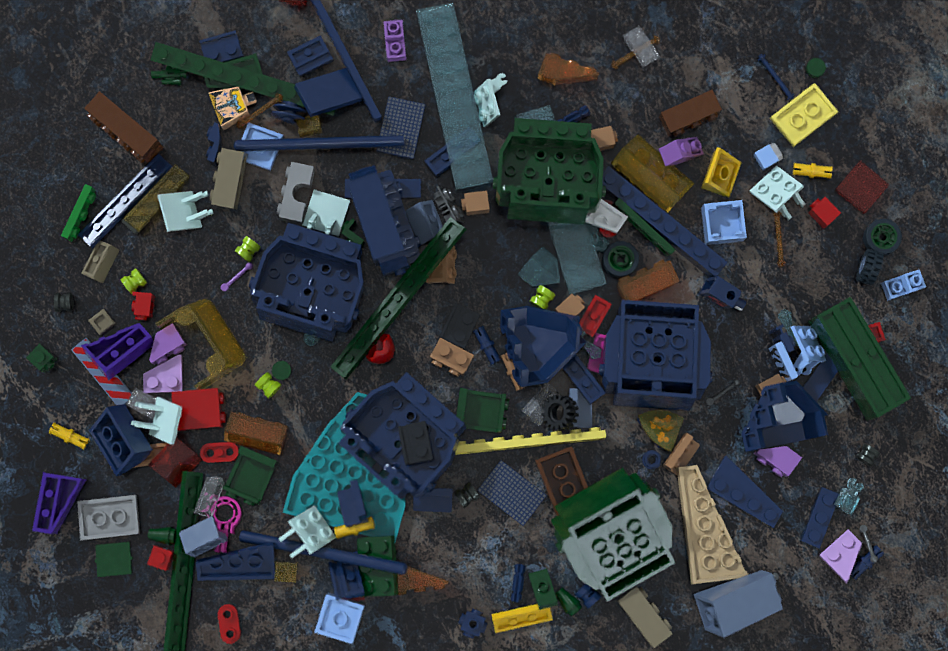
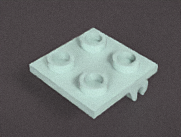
(486, 99)
(777, 189)
(180, 210)
(326, 213)
(165, 419)
(311, 529)

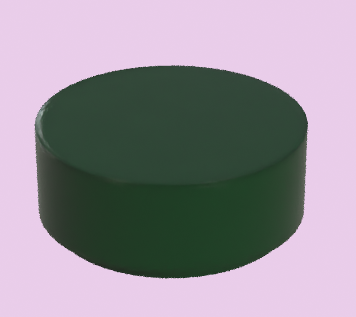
(815, 67)
(281, 370)

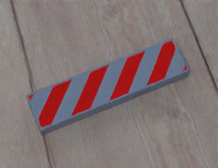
(114, 387)

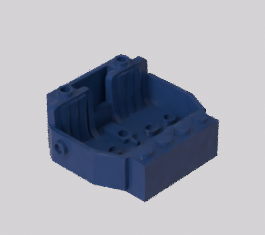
(384, 220)
(285, 278)
(630, 356)
(375, 430)

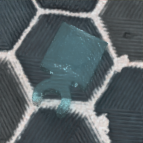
(848, 496)

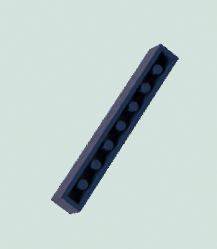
(666, 226)

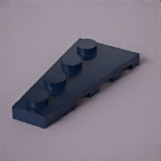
(739, 490)
(241, 564)

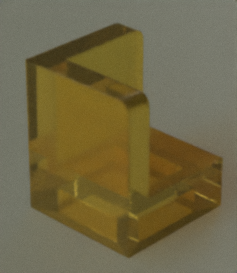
(309, 126)
(285, 572)

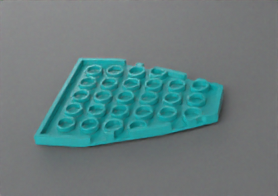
(330, 470)

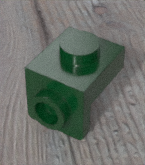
(349, 235)

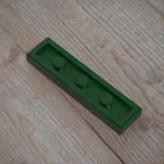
(643, 227)

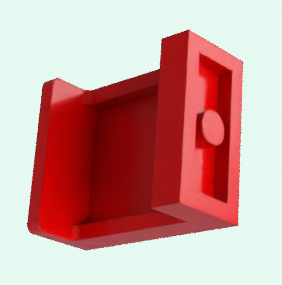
(200, 408)

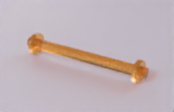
(615, 64)
(240, 124)
(779, 239)

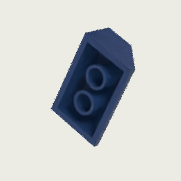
(120, 441)

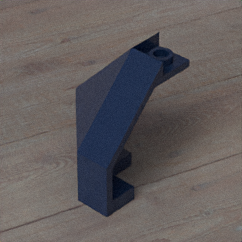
(539, 342)
(783, 417)

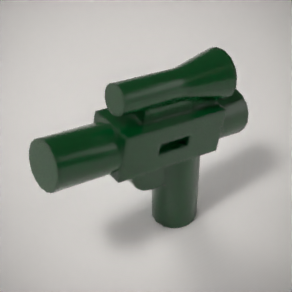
(171, 74)

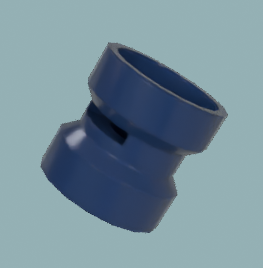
(583, 594)

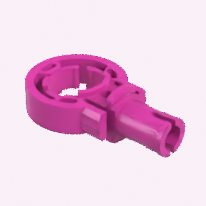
(223, 547)

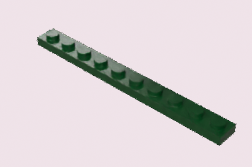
(226, 73)
(398, 298)
(182, 565)

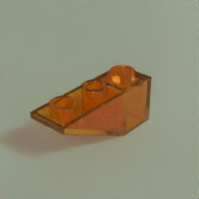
(560, 71)
(418, 581)

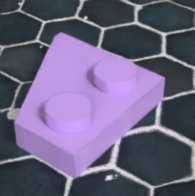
(165, 377)
(842, 555)

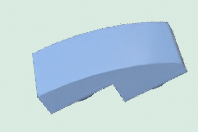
(903, 285)

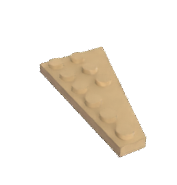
(707, 538)

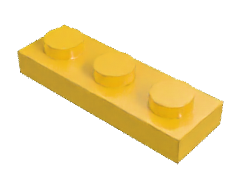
(520, 618)

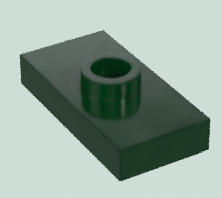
(543, 589)

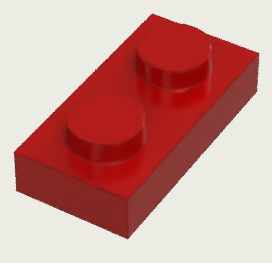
(594, 315)

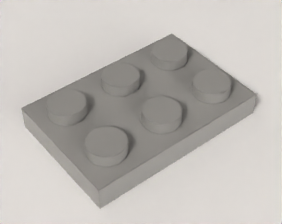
(108, 517)

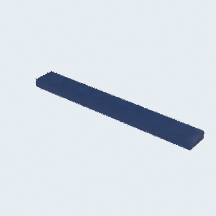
(345, 57)

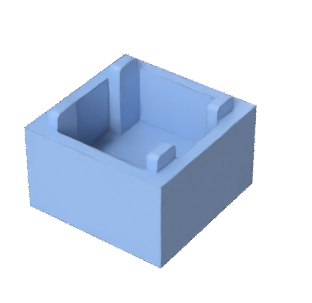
(723, 222)
(340, 618)

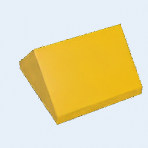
(721, 173)

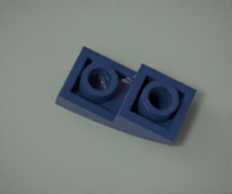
(214, 137)

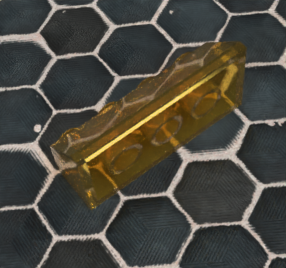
(647, 170)

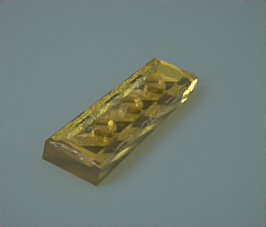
(149, 204)

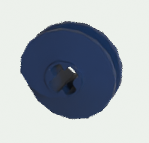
(287, 112)

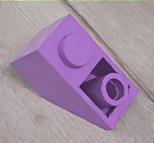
(681, 151)
(166, 343)
(781, 459)

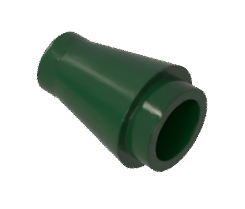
(163, 535)
(568, 602)

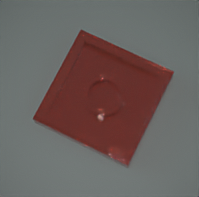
(862, 187)
(174, 460)

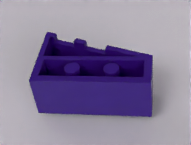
(119, 350)
(55, 501)

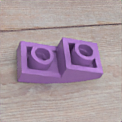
(394, 40)

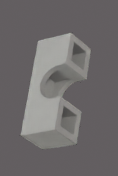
(298, 176)

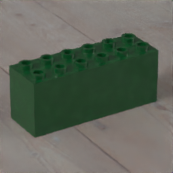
(859, 359)

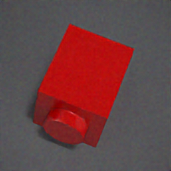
(823, 212)
(161, 558)

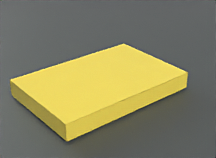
(804, 115)

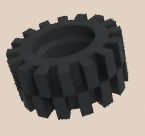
(551, 413)

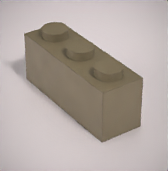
(228, 178)
(645, 616)

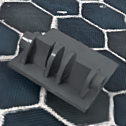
(446, 196)

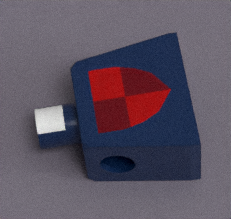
(722, 293)

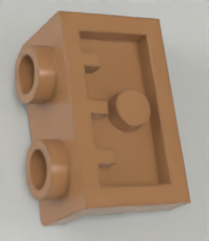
(445, 271)
(452, 357)
(681, 453)

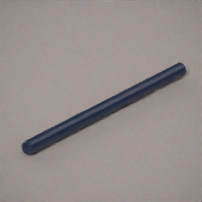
(319, 143)
(327, 553)

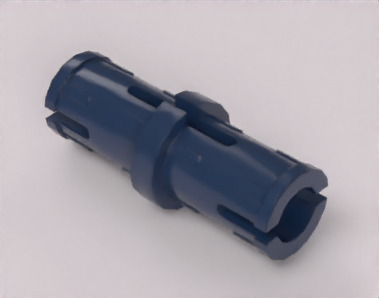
(487, 345)
(864, 563)

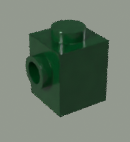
(42, 358)

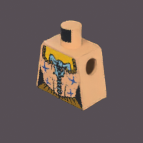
(231, 105)

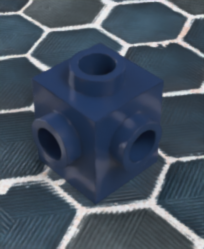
(469, 616)

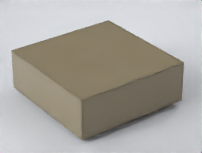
(102, 322)

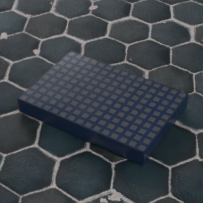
(405, 119)
(512, 493)

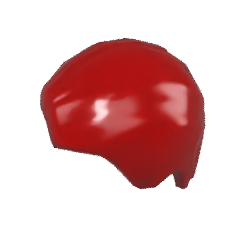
(382, 351)

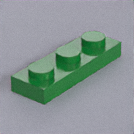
(79, 213)

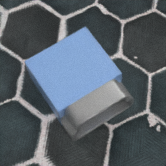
(768, 156)

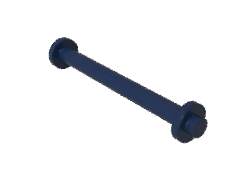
(776, 77)

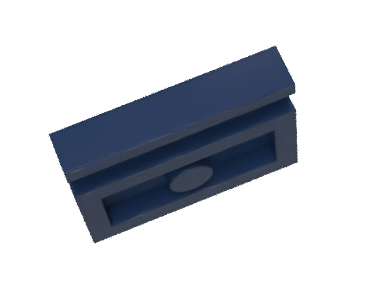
(222, 47)
(310, 56)
(787, 341)
(345, 580)

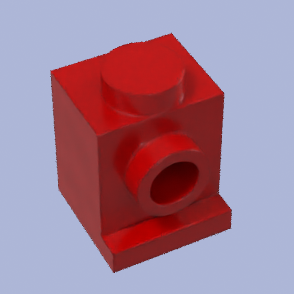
(143, 305)

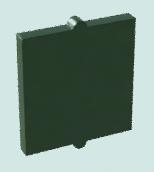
(113, 559)

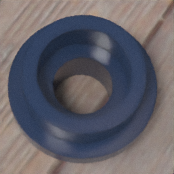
(656, 464)

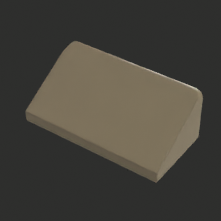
(100, 261)

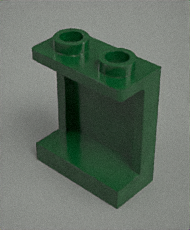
(482, 410)
(250, 476)

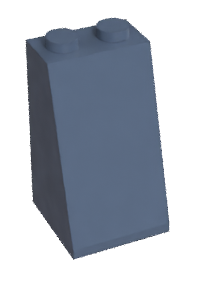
(738, 603)

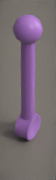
(225, 287)

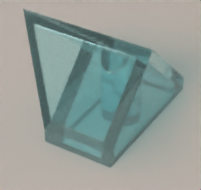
(541, 269)

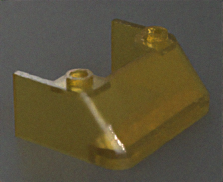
(227, 349)

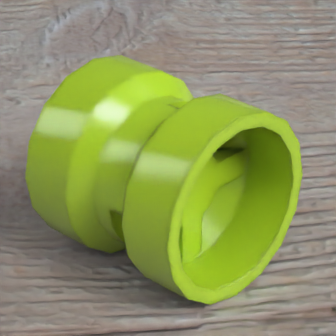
(247, 249)
(133, 281)
(542, 297)
(268, 385)

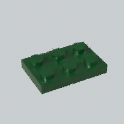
(376, 581)

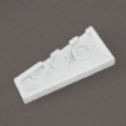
(607, 217)

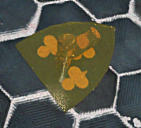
(661, 427)

